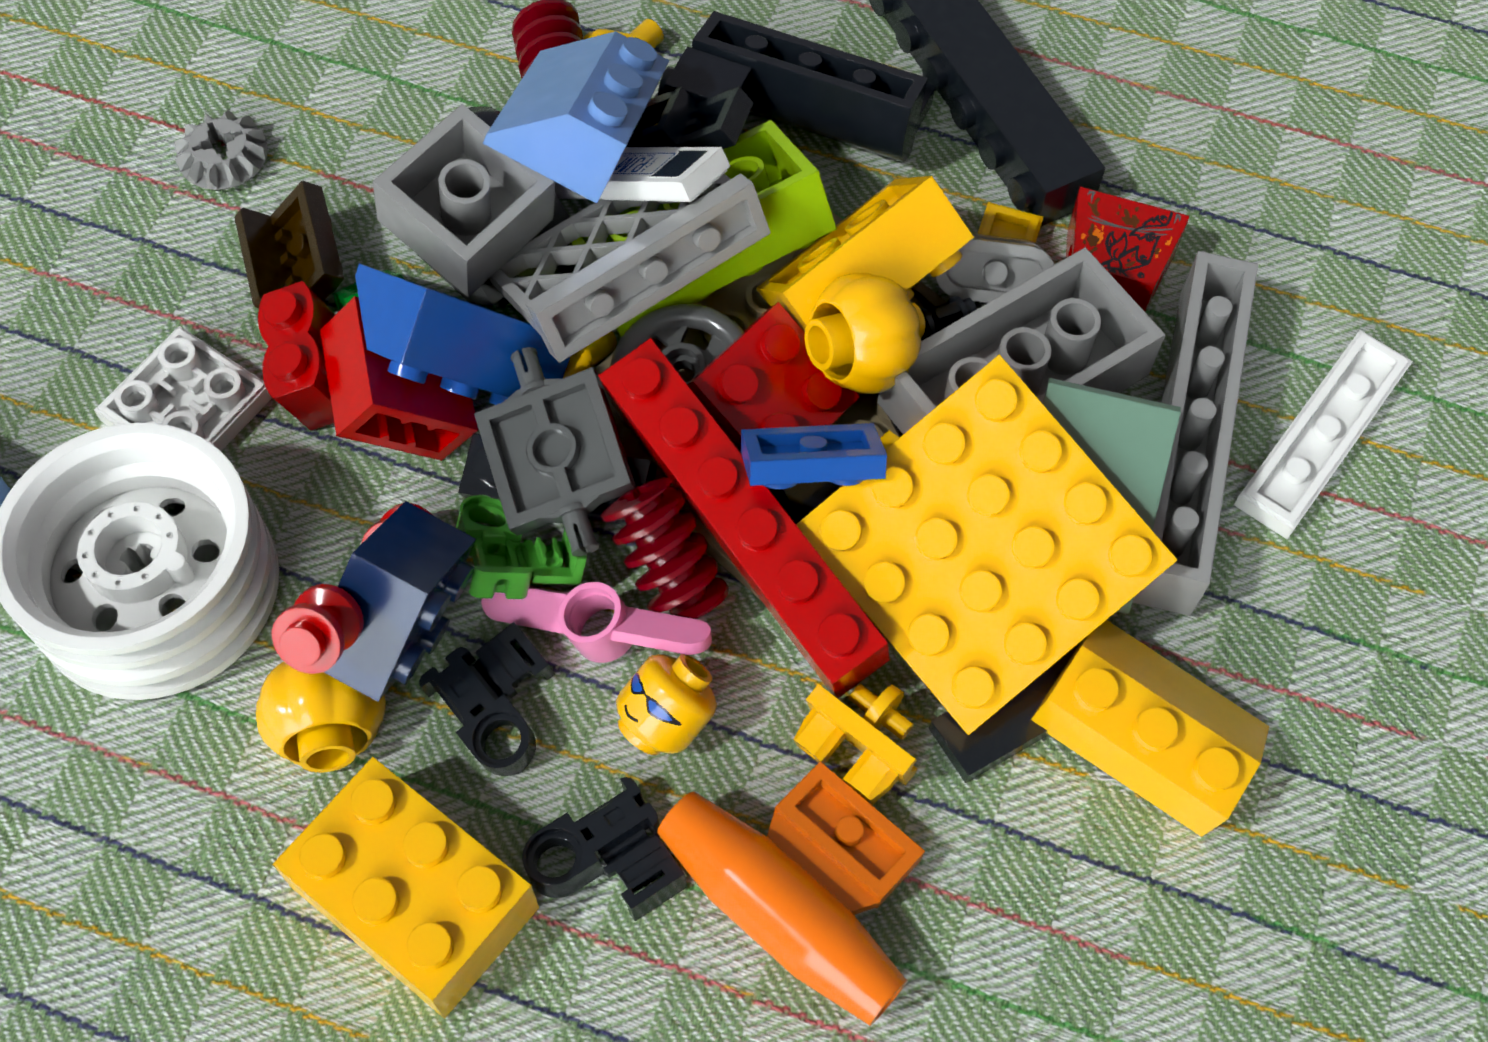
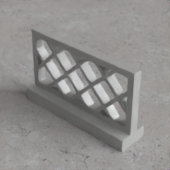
(627, 276)

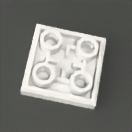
(188, 388)

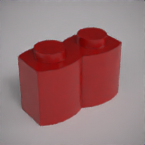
(294, 357)

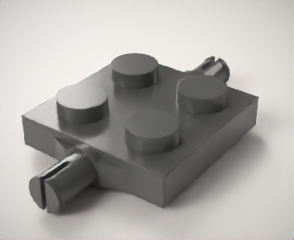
(554, 451)

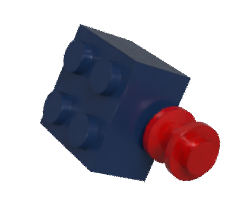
(384, 605)

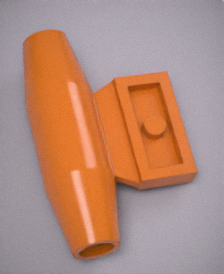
(804, 883)

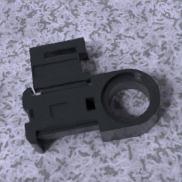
(486, 685)
(622, 844)

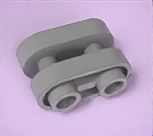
(993, 267)

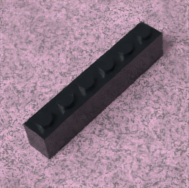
(997, 102)

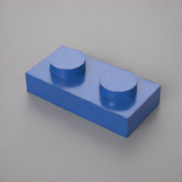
(813, 454)

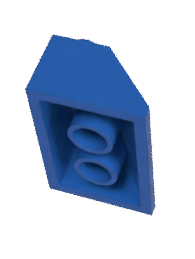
(445, 337)

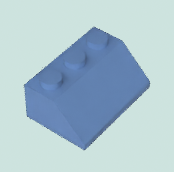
(578, 110)

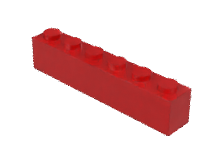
(745, 520)

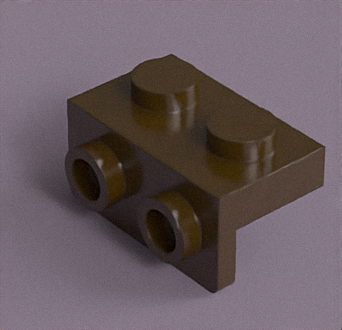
(290, 245)

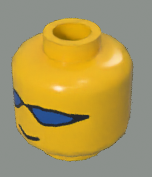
(666, 704)

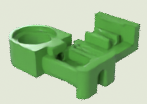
(507, 564)

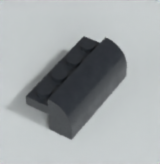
(822, 86)

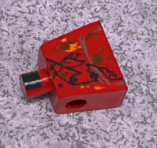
(1127, 239)

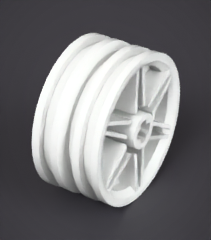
(106, 514)

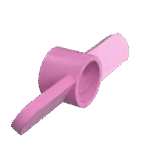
(569, 612)

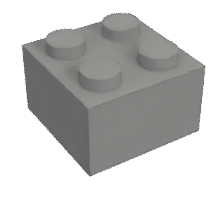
(462, 201)

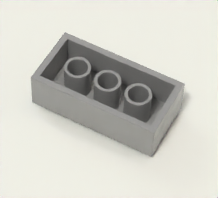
(1057, 325)

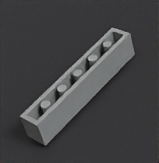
(1205, 383)

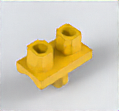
(882, 759)

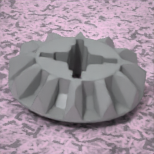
(205, 167)

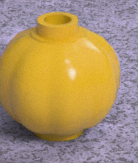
(864, 332)
(316, 719)

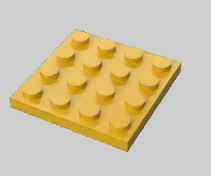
(986, 545)

